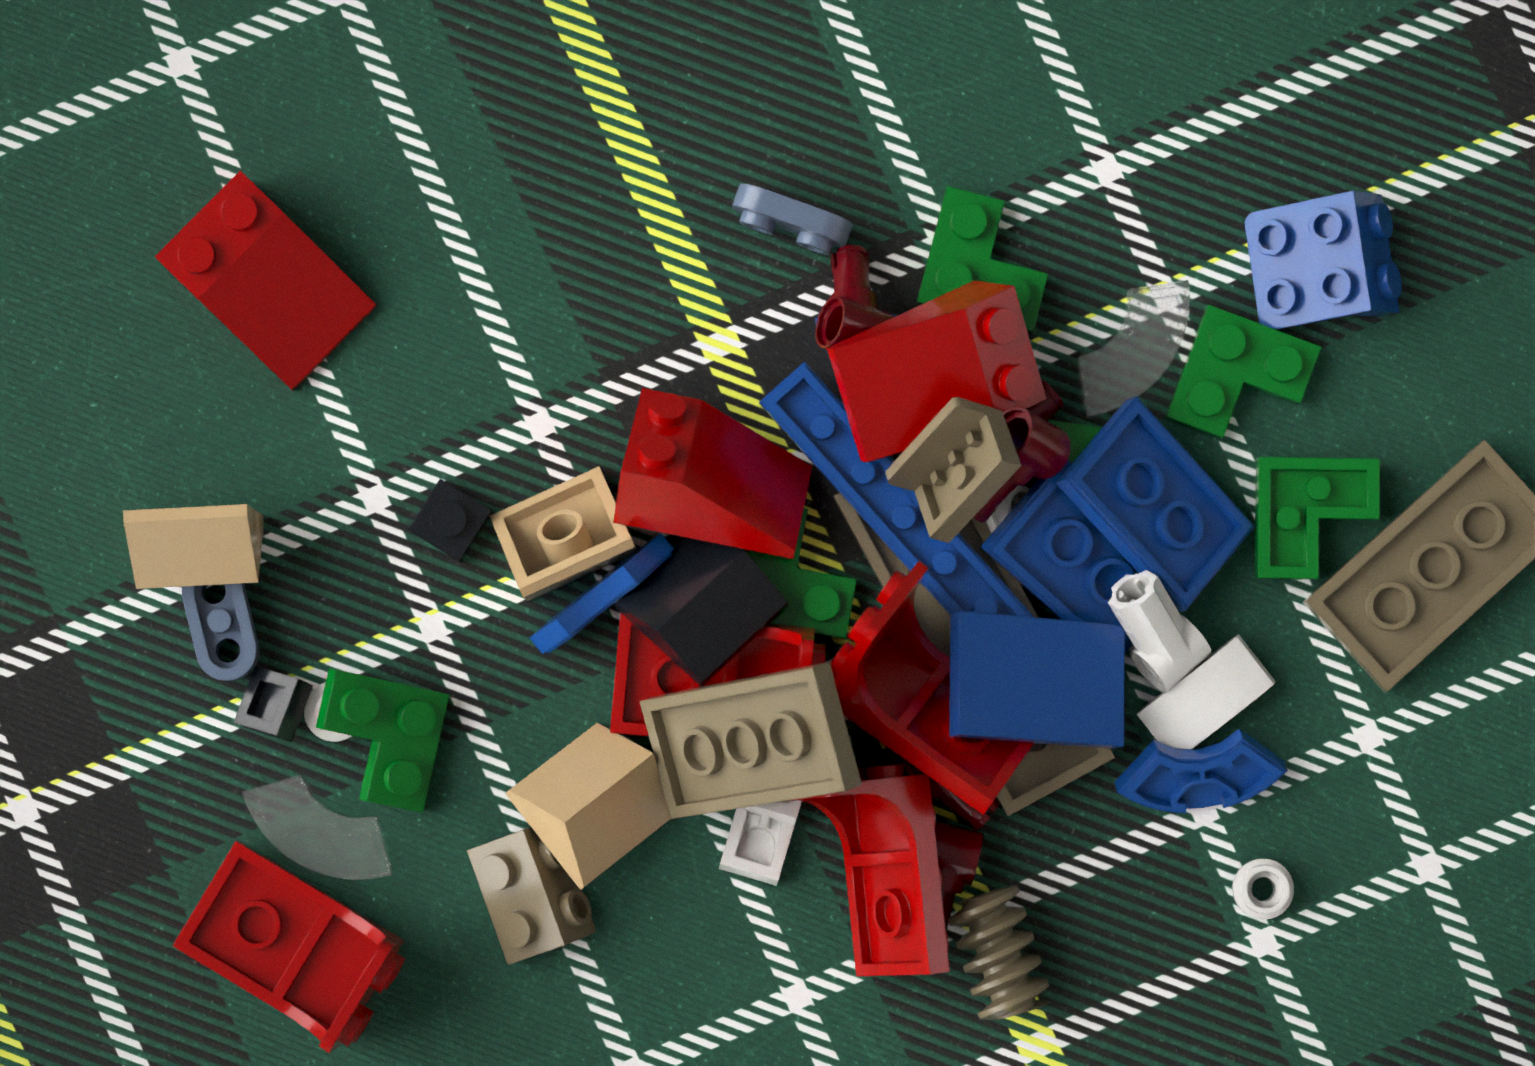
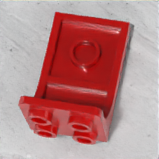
(647, 671)
(900, 694)
(891, 872)
(291, 946)

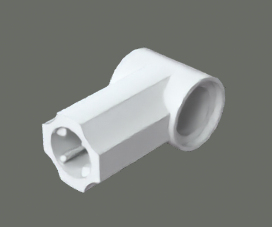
(1163, 639)

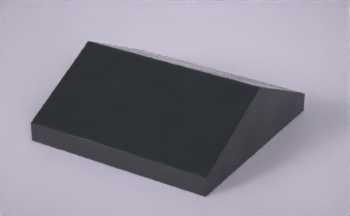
(703, 606)

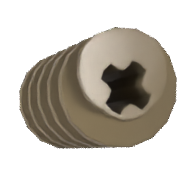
(1000, 954)

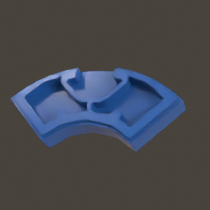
(602, 594)
(1201, 777)

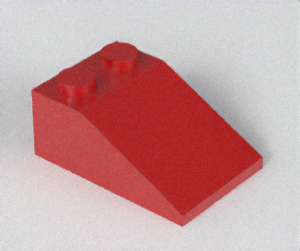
(266, 280)
(915, 363)
(709, 478)

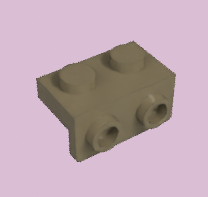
(956, 465)
(529, 896)

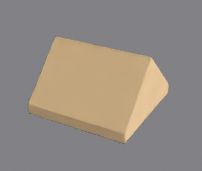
(562, 534)
(194, 545)
(593, 802)

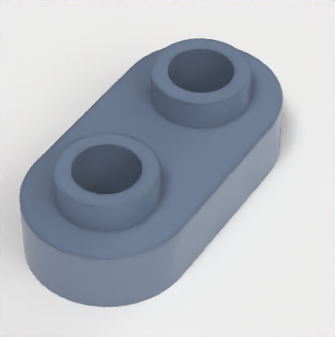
(815, 227)
(219, 622)

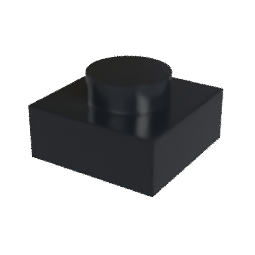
(450, 520)
(273, 703)

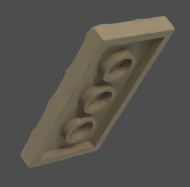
(1430, 567)
(751, 741)

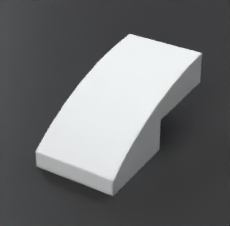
(1207, 696)
(760, 840)

